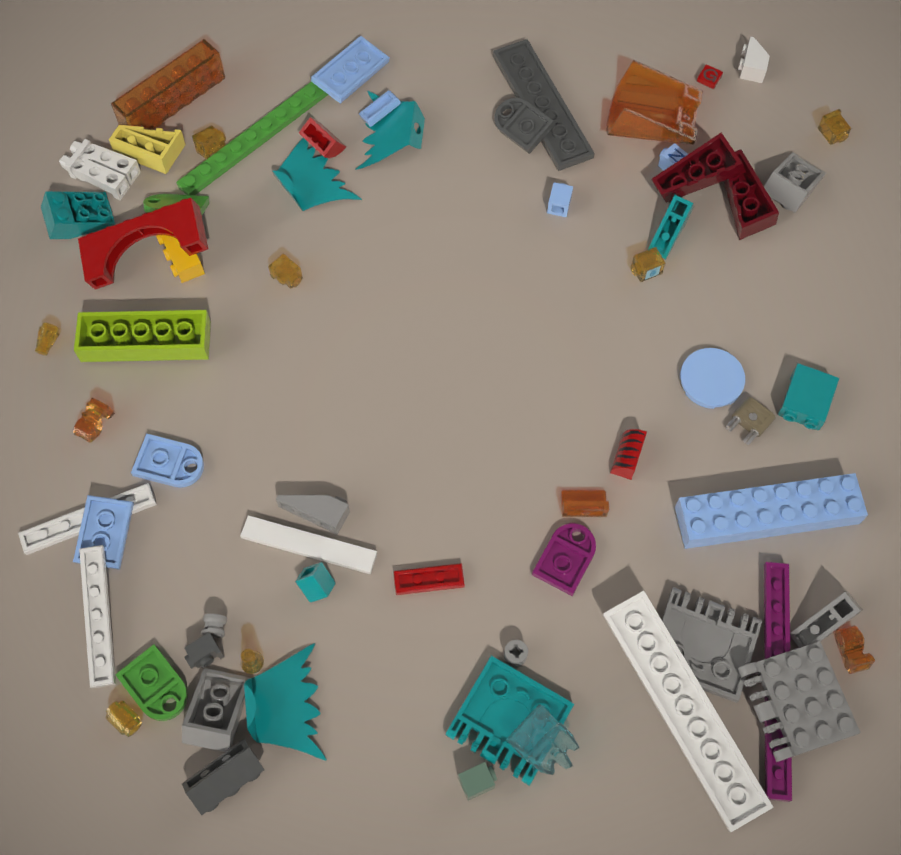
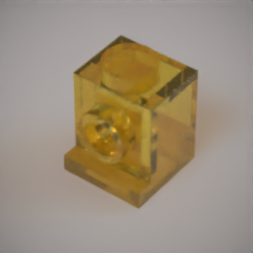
(834, 127)
(209, 141)
(286, 271)

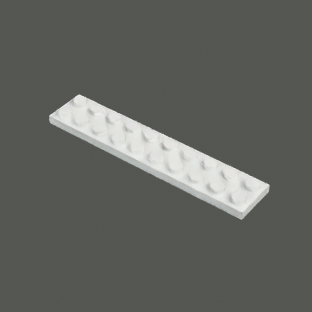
(687, 712)

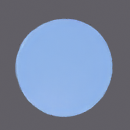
(712, 378)

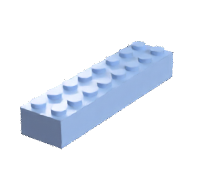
(770, 510)

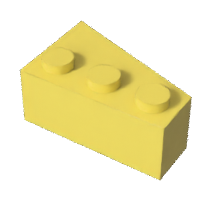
(150, 148)

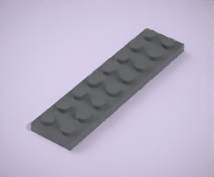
(532, 83)

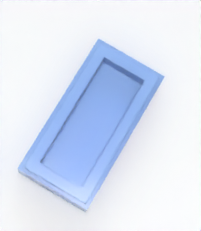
(379, 108)

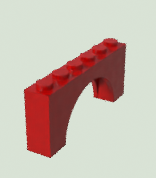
(105, 247)

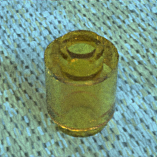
(123, 718)

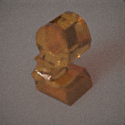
(90, 424)
(851, 643)

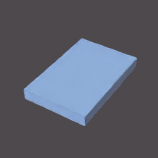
(105, 524)

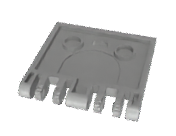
(712, 646)
(802, 699)

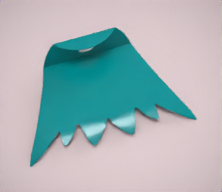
(394, 131)
(308, 181)
(278, 707)

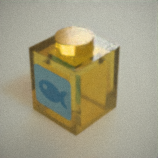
(647, 264)

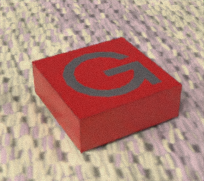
(709, 76)

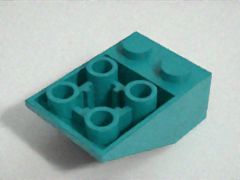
(75, 213)

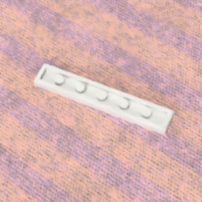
(69, 524)
(309, 544)
(97, 617)

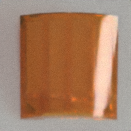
(654, 106)

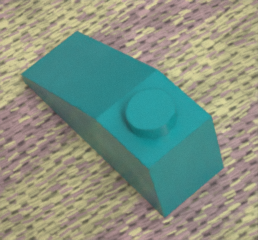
(672, 225)

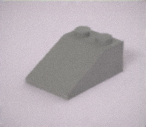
(793, 182)
(214, 710)

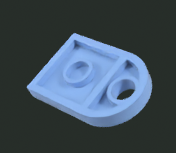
(166, 462)

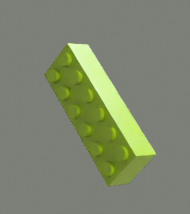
(142, 336)

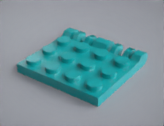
(498, 706)

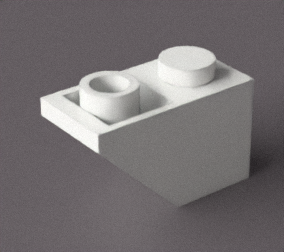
(755, 62)

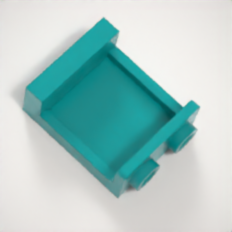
(808, 397)

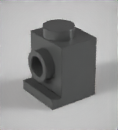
(202, 652)

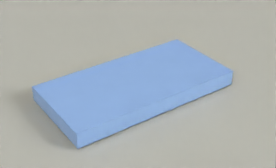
(350, 69)

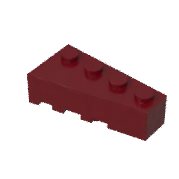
(701, 168)
(750, 202)

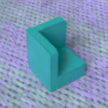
(315, 582)

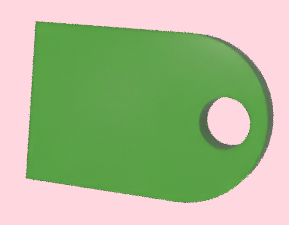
(157, 201)
(152, 683)

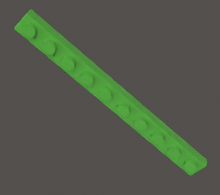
(251, 139)

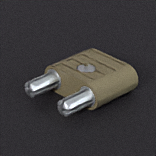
(752, 417)

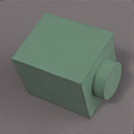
(477, 780)

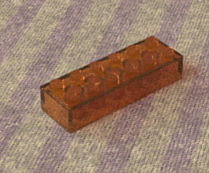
(170, 88)

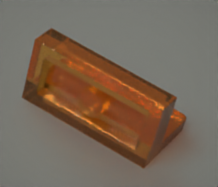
(584, 503)

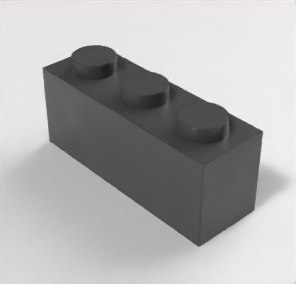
(223, 777)

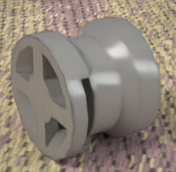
(214, 625)
(515, 658)

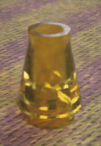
(46, 338)
(253, 665)

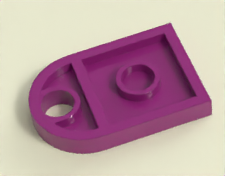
(566, 559)

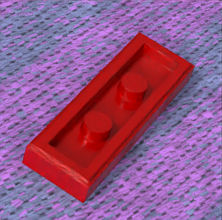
(429, 579)

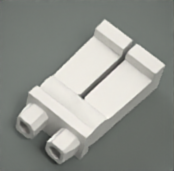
(101, 167)

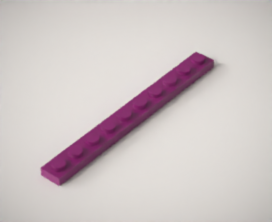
(776, 641)

